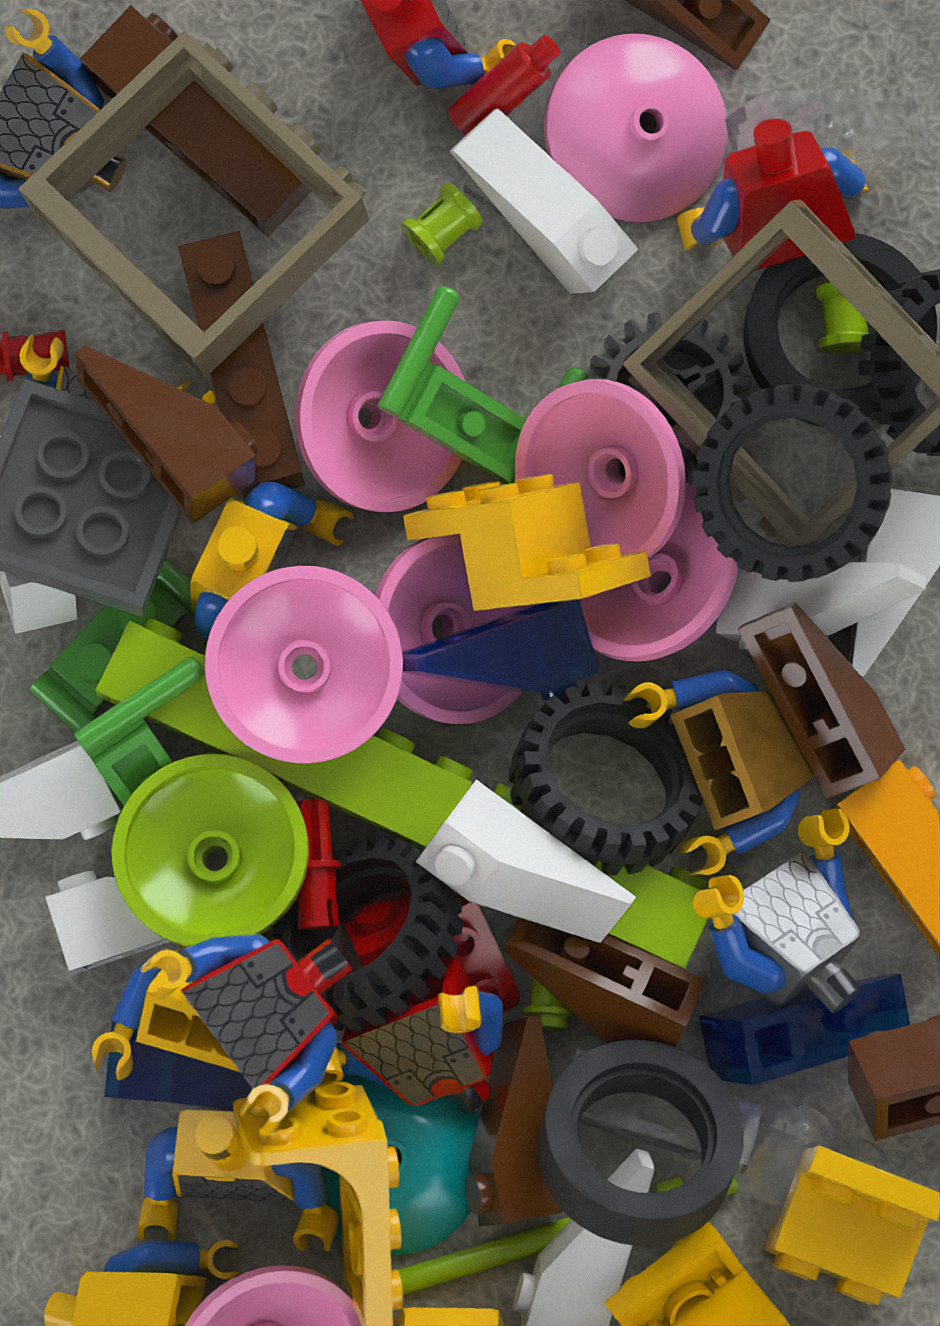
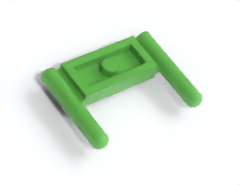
(450, 408)
(75, 674)
(121, 739)

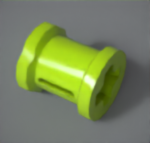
(442, 223)
(841, 322)

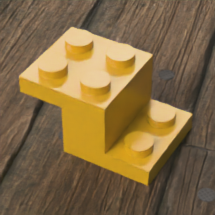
(526, 542)
(851, 1225)
(694, 1286)

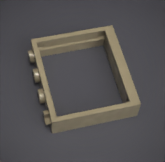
(119, 123)
(868, 297)

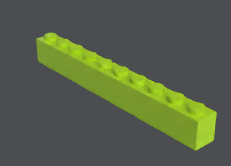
(386, 787)

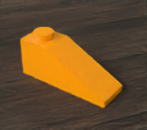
(901, 840)

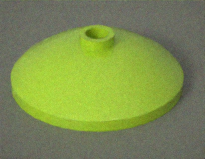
(187, 815)

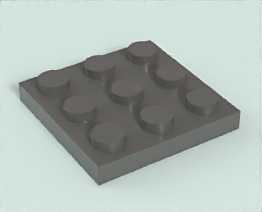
(79, 502)

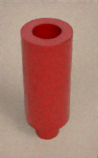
(505, 83)

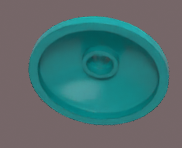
(433, 1168)

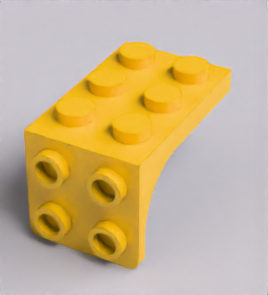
(342, 1132)

